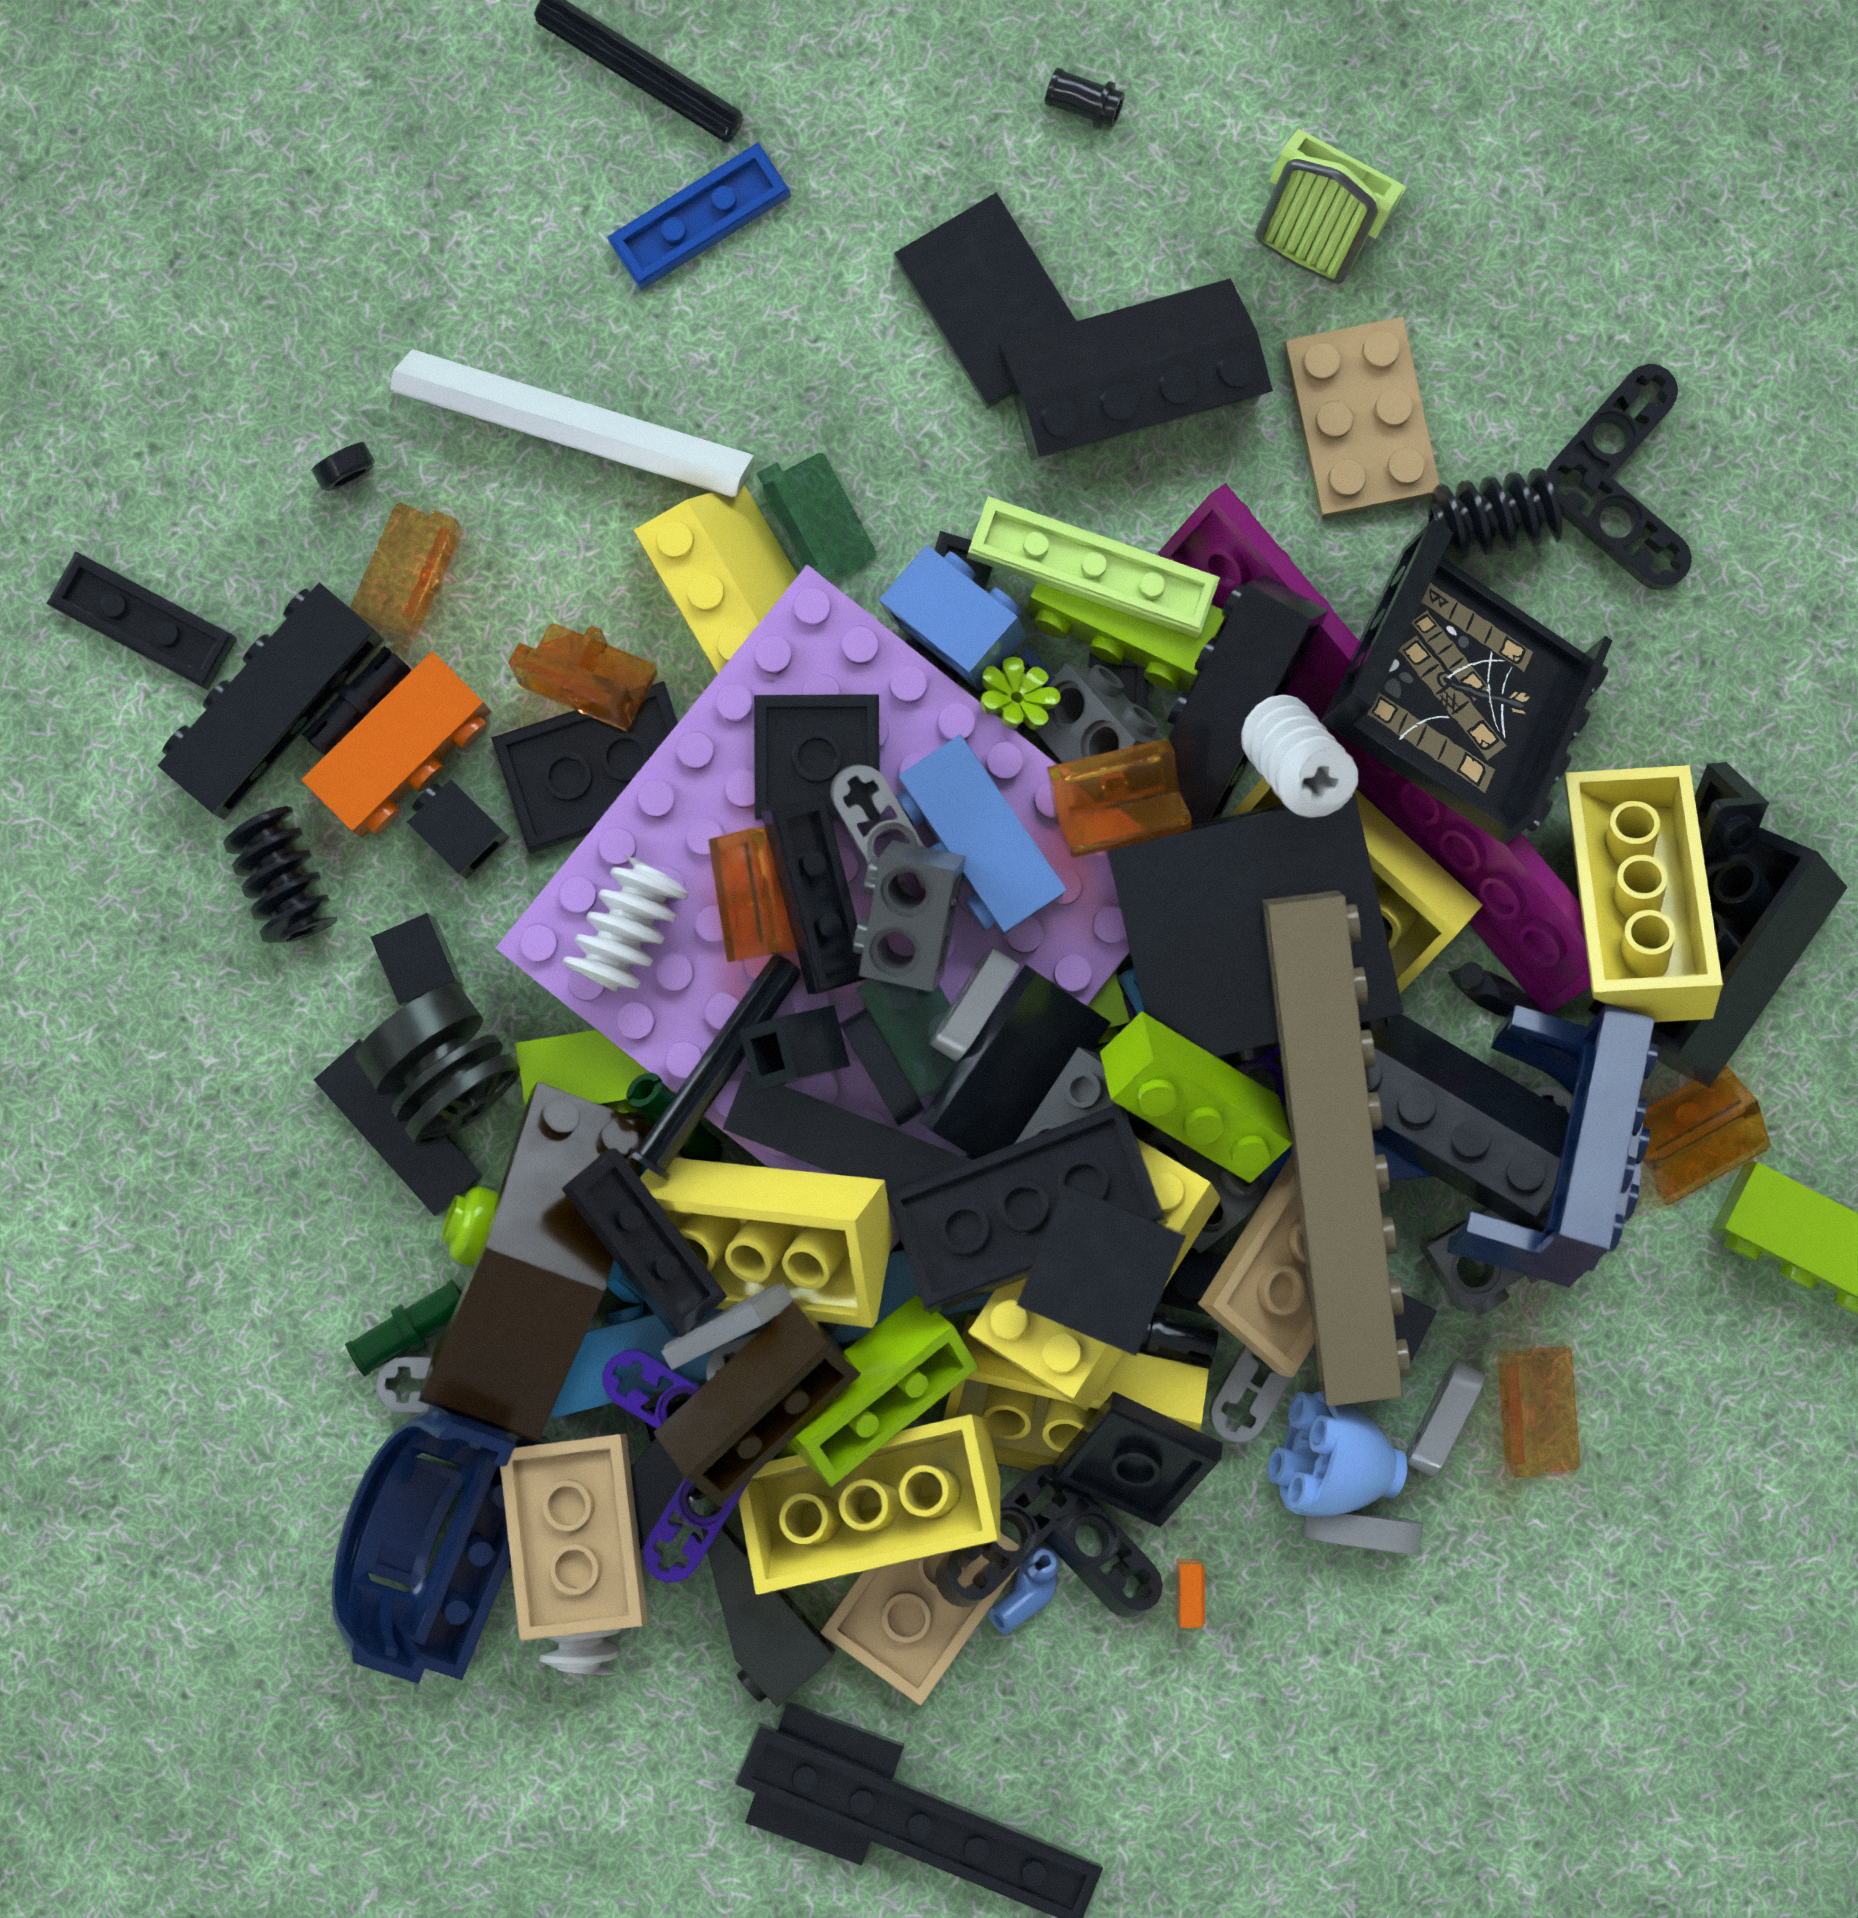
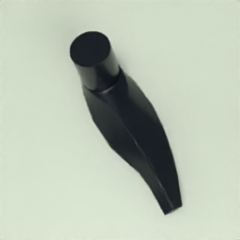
(1490, 990)

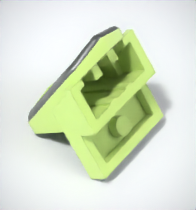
(1324, 207)

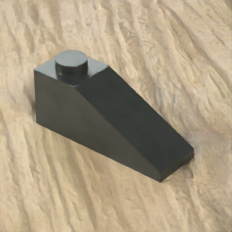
(767, 1630)

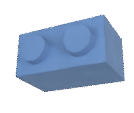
(954, 615)

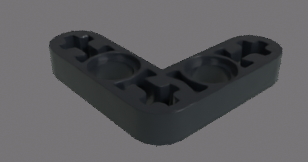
(1599, 467)
(1057, 1526)

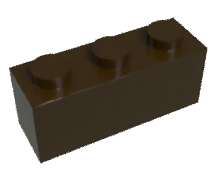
(756, 1404)

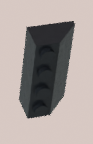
(1134, 368)
(1763, 920)
(1466, 1122)

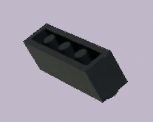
(1250, 661)
(269, 700)

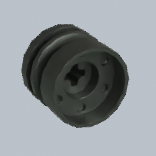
(431, 1057)

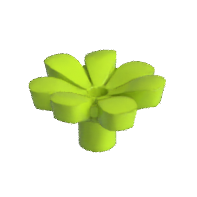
(1018, 695)

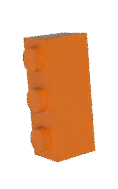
(398, 747)

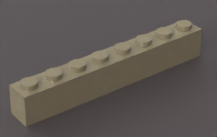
(1334, 1147)

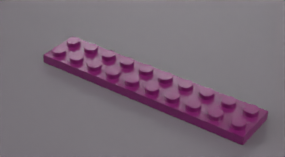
(1526, 909)

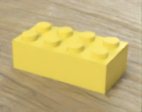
(1064, 1357)

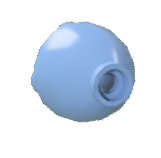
(1334, 1459)

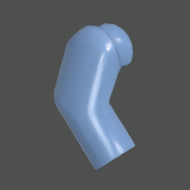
(1031, 1590)

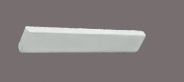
(572, 423)

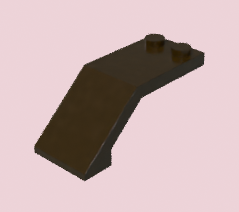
(534, 1272)

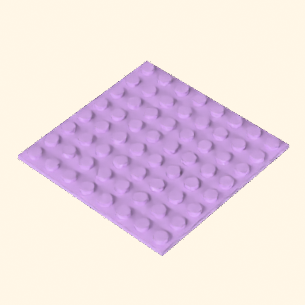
(705, 788)

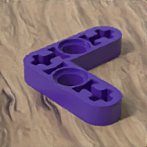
(666, 1529)

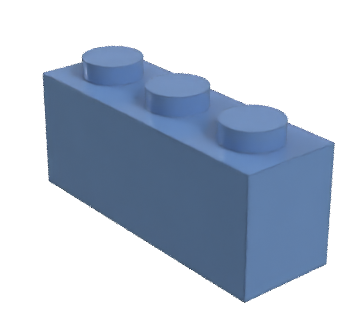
(974, 820)

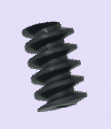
(1498, 511)
(277, 878)

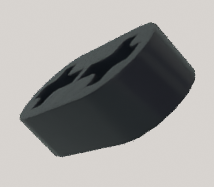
(882, 1067)

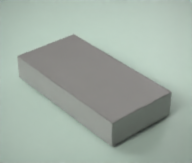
(727, 1325)

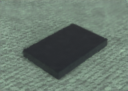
(982, 290)
(576, 766)
(1012, 1065)

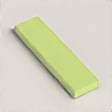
(1093, 567)

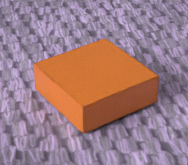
(1190, 1593)

